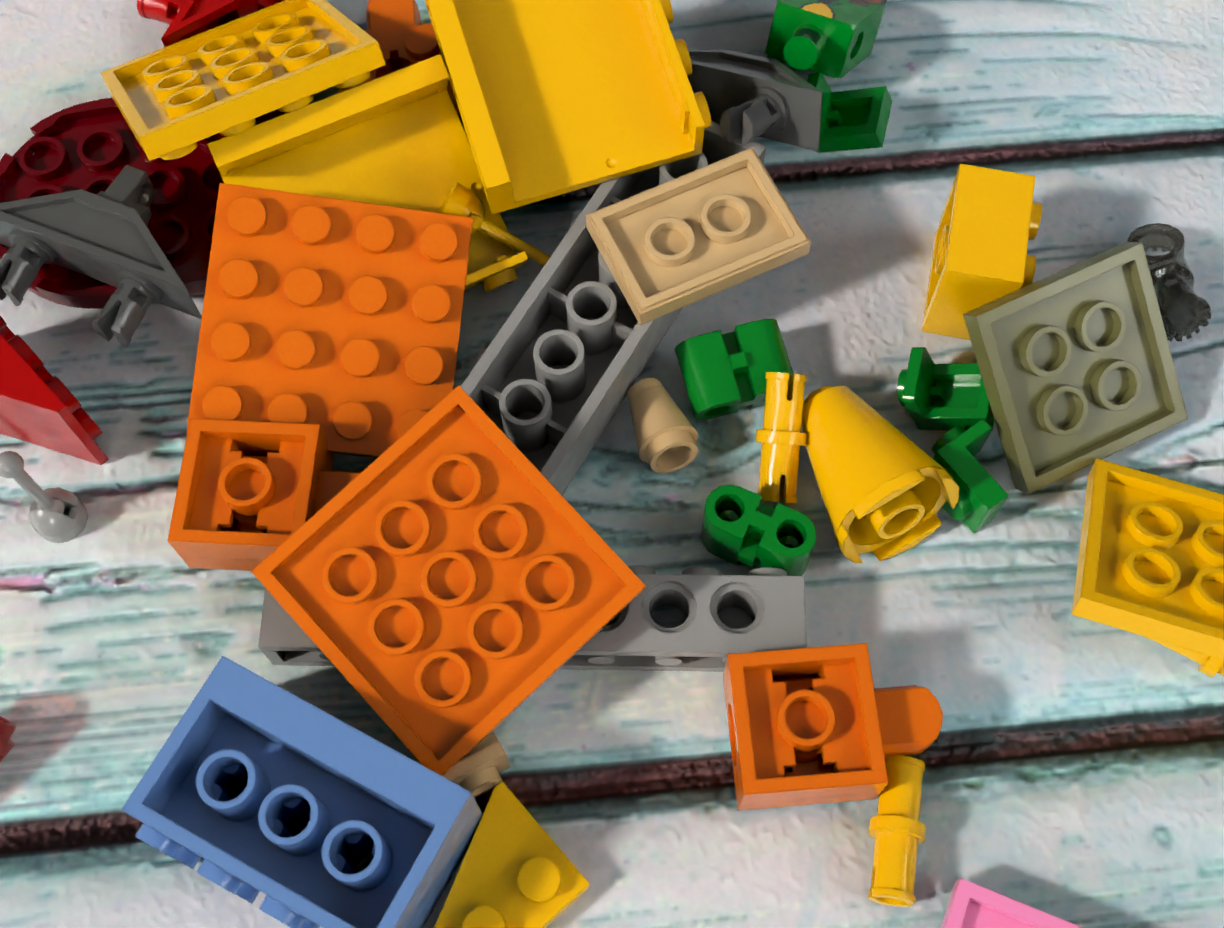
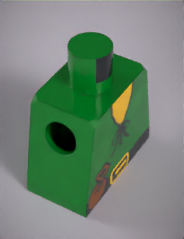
(824, 34)

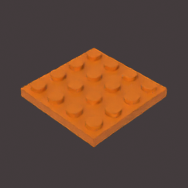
(329, 315)
(448, 581)

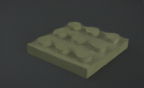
(1076, 366)

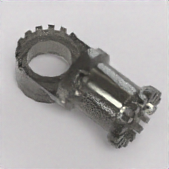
(1173, 281)

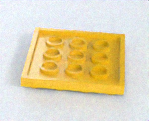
(239, 73)

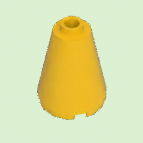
(871, 476)

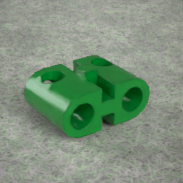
(731, 367)
(756, 532)

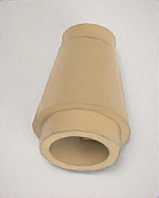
(660, 427)

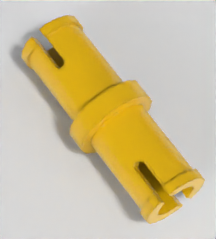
(781, 437)
(897, 833)

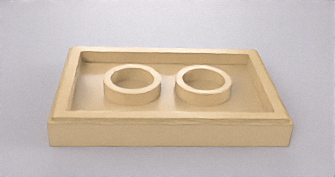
(697, 235)

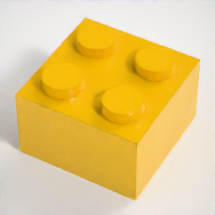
(980, 246)

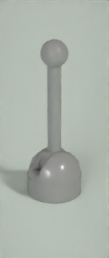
(48, 505)

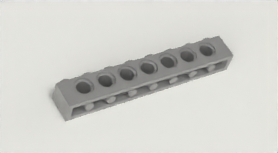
(635, 640)

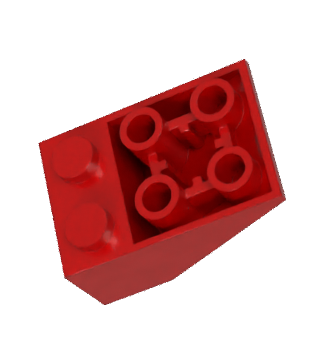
(40, 406)

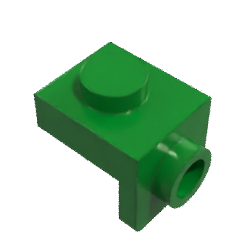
(852, 117)
(943, 393)
(978, 492)

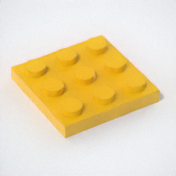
(1152, 558)

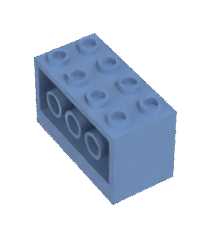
(260, 765)

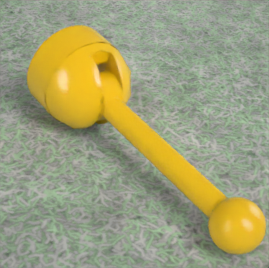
(466, 203)

